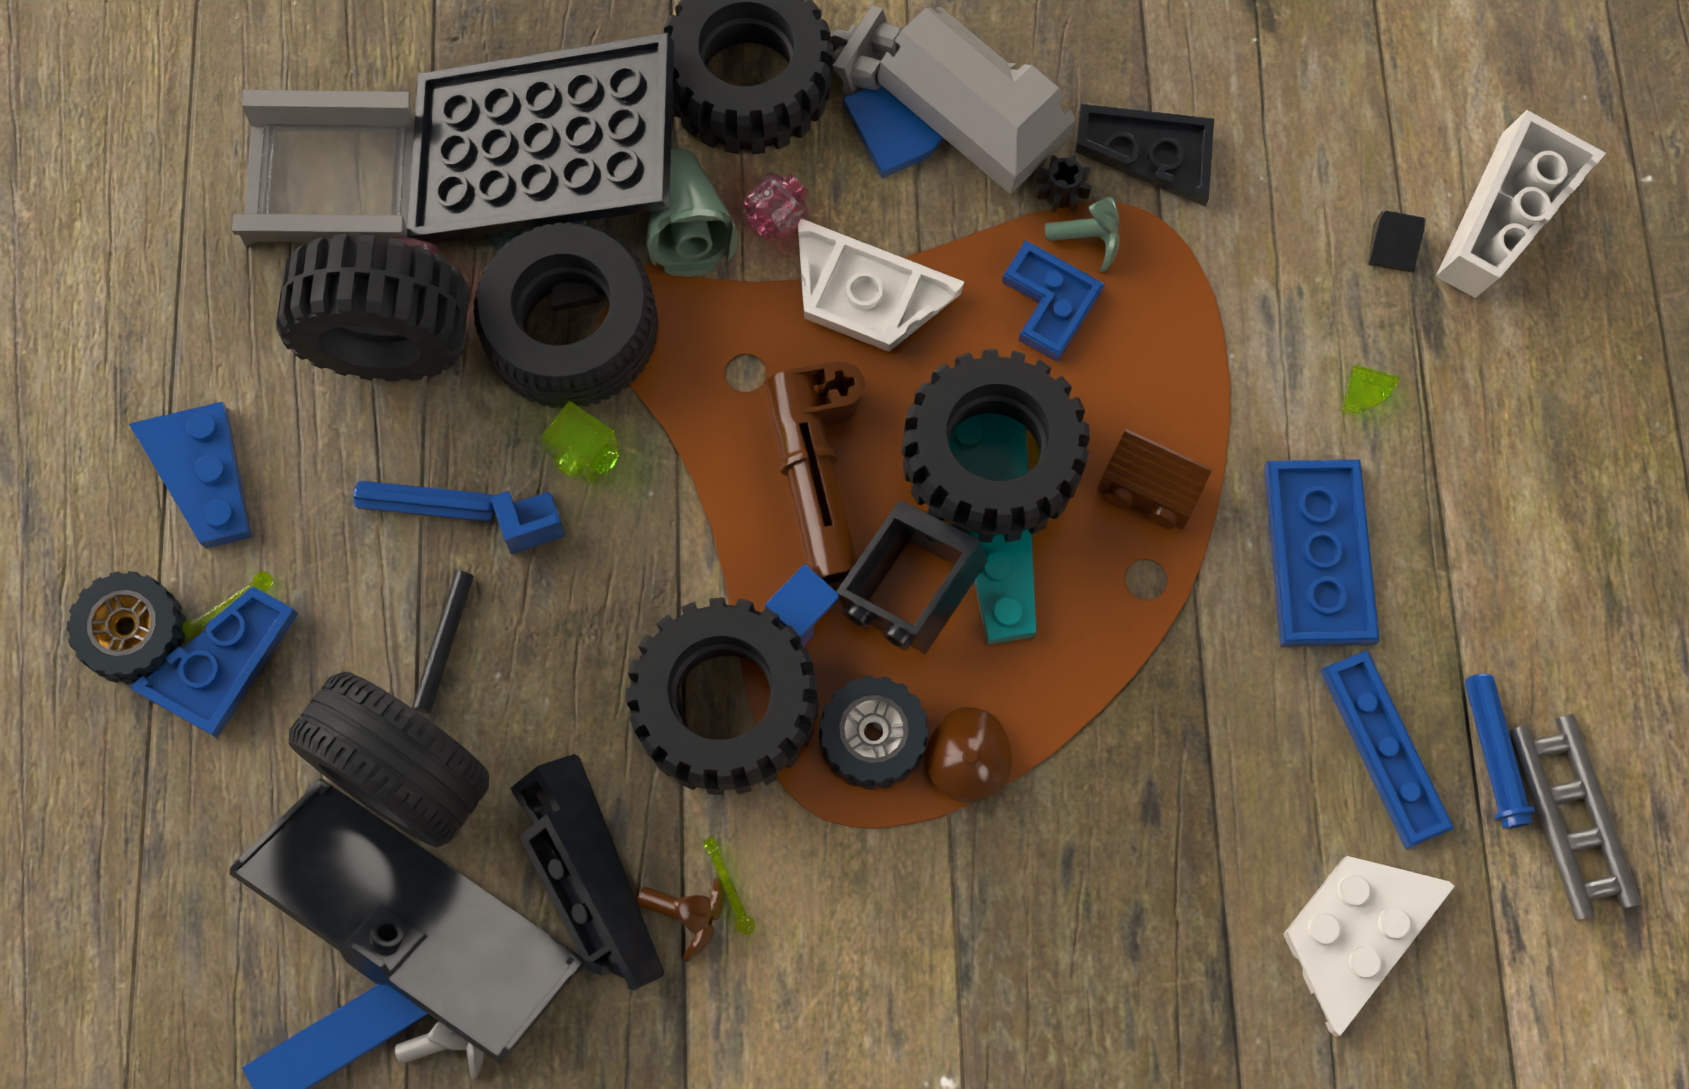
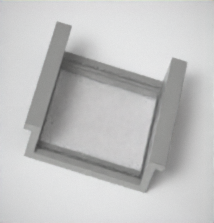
(326, 165)

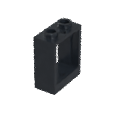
(949, 543)

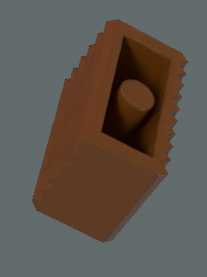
(1153, 480)

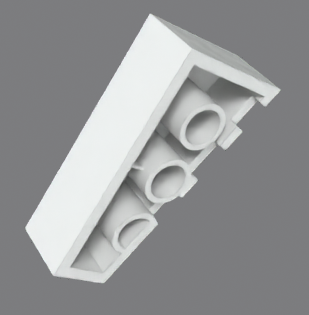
(1517, 195)

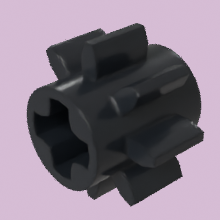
(1063, 183)

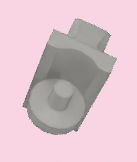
(859, 49)

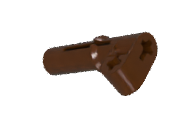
(799, 416)

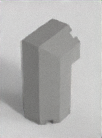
(976, 99)

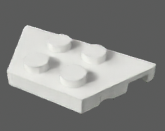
(867, 288)
(1359, 931)

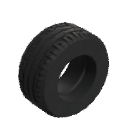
(526, 274)
(390, 758)

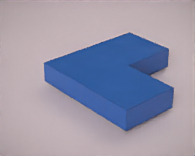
(1062, 294)

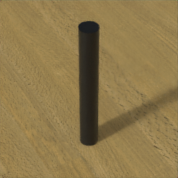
(442, 642)

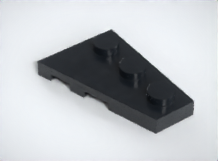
(1151, 146)

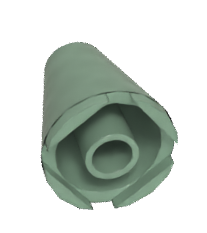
(696, 225)

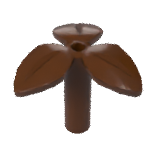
(694, 911)

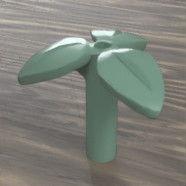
(1103, 225)

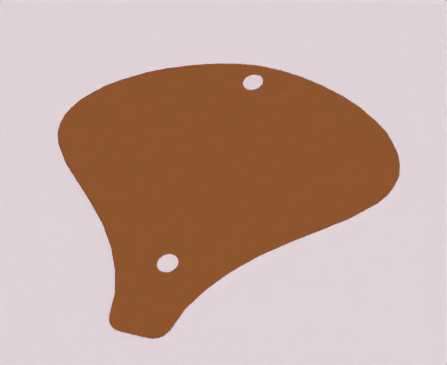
(1139, 363)

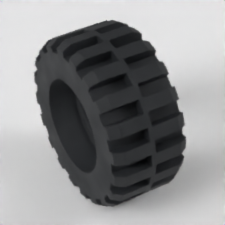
(750, 114)
(373, 308)
(1006, 389)
(708, 634)

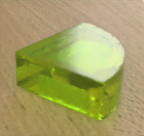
(1367, 389)

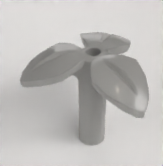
(437, 1040)

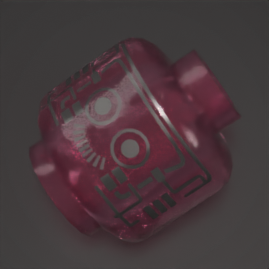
(775, 206)

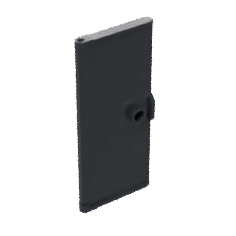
(408, 919)

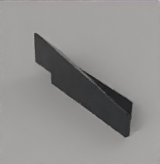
(584, 872)

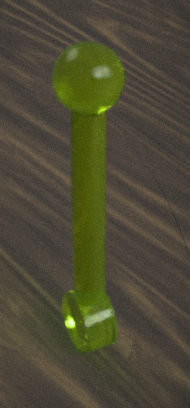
(193, 627)
(745, 923)

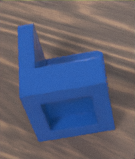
(527, 521)
(803, 602)

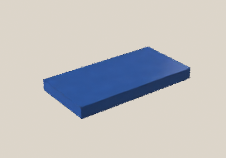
(1321, 553)

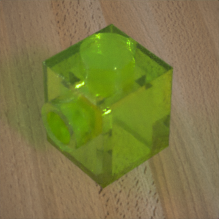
(580, 444)

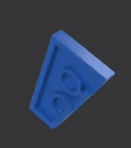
(200, 469)
(219, 666)

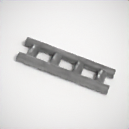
(1564, 845)

